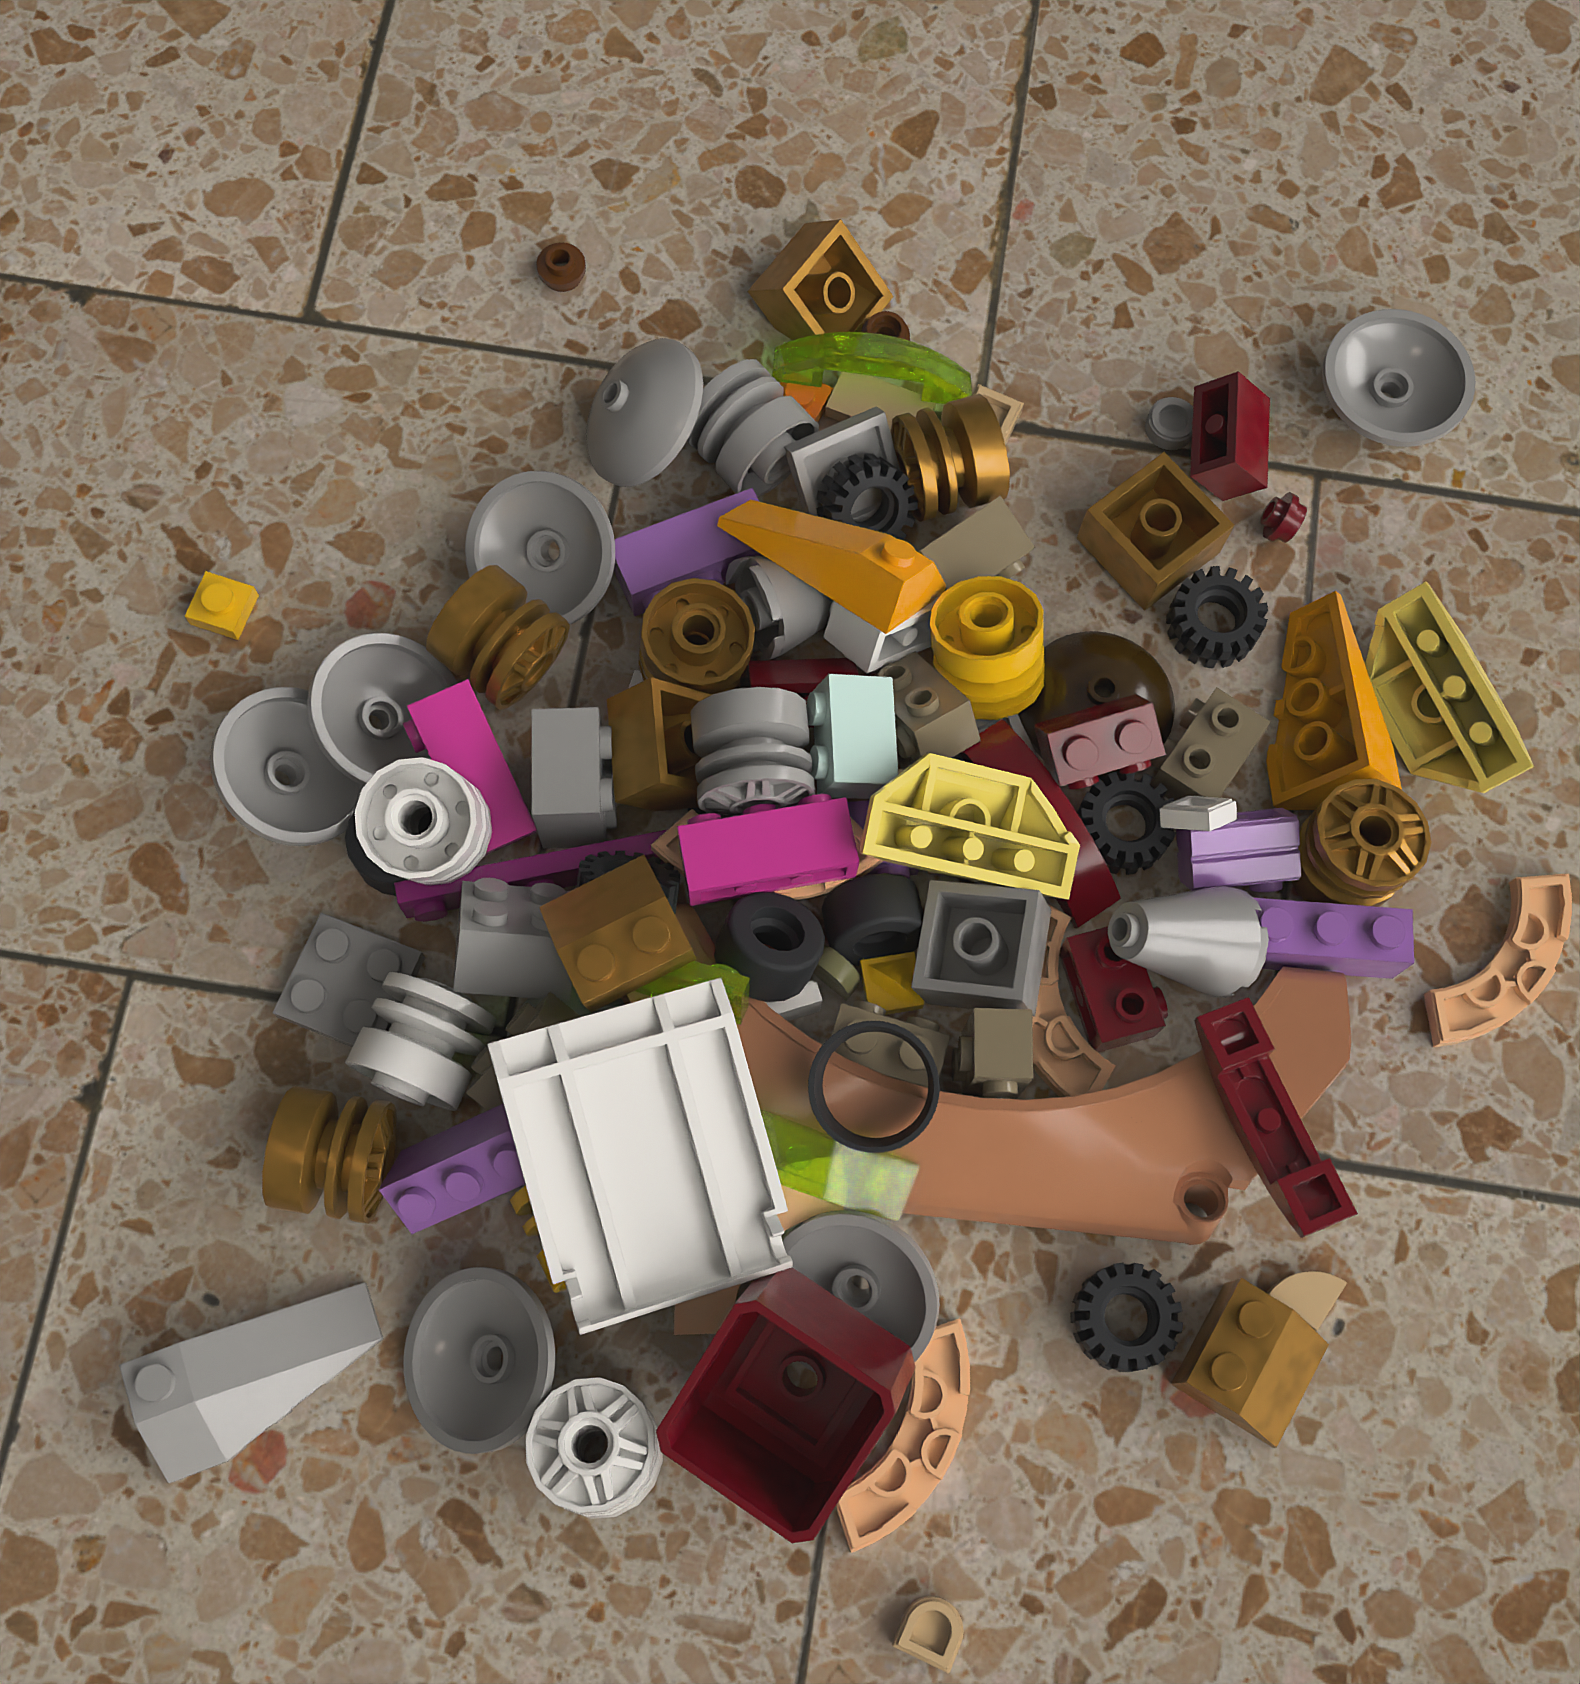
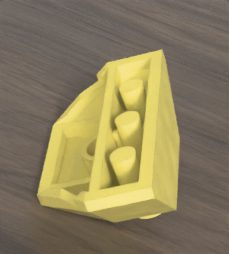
(1439, 697)
(971, 827)

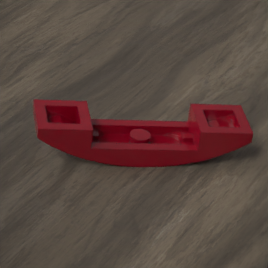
(1092, 882)
(1267, 1121)

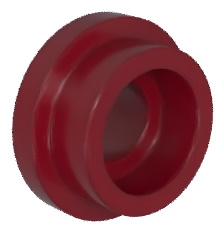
(1283, 518)

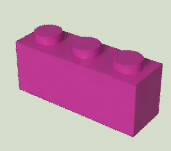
(458, 735)
(767, 849)

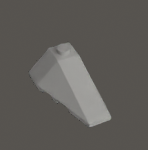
(227, 1387)

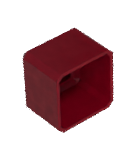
(762, 1438)

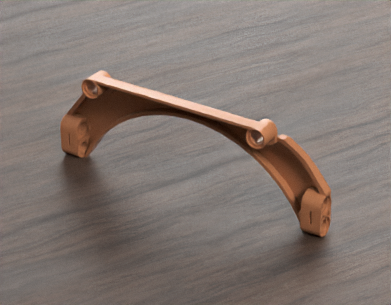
(1074, 1163)

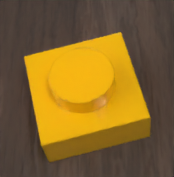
(221, 605)

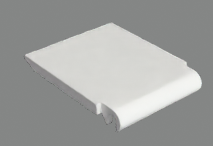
(644, 1154)

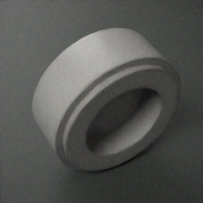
(1170, 423)

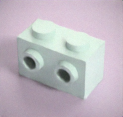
(853, 735)

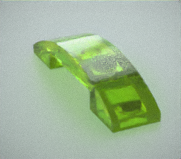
(871, 354)
(837, 1174)

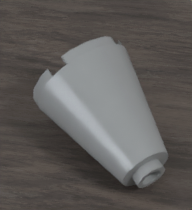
(779, 603)
(1194, 937)

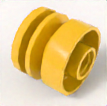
(990, 644)

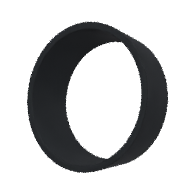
(843, 1135)

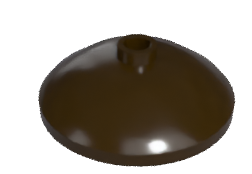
(1098, 659)

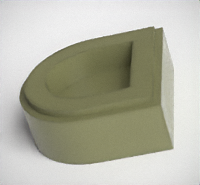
(837, 973)

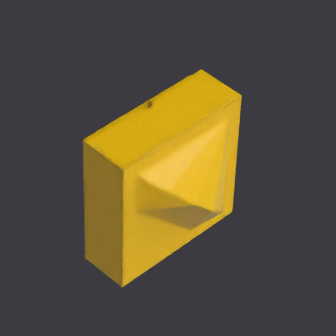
(889, 982)

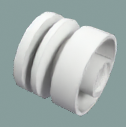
(390, 817)
(418, 1049)
(564, 1428)

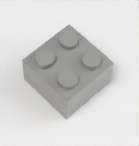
(572, 777)
(506, 943)
(981, 946)

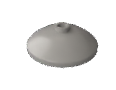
(1411, 361)
(644, 412)
(521, 521)
(377, 678)
(271, 735)
(899, 1276)
(456, 1364)

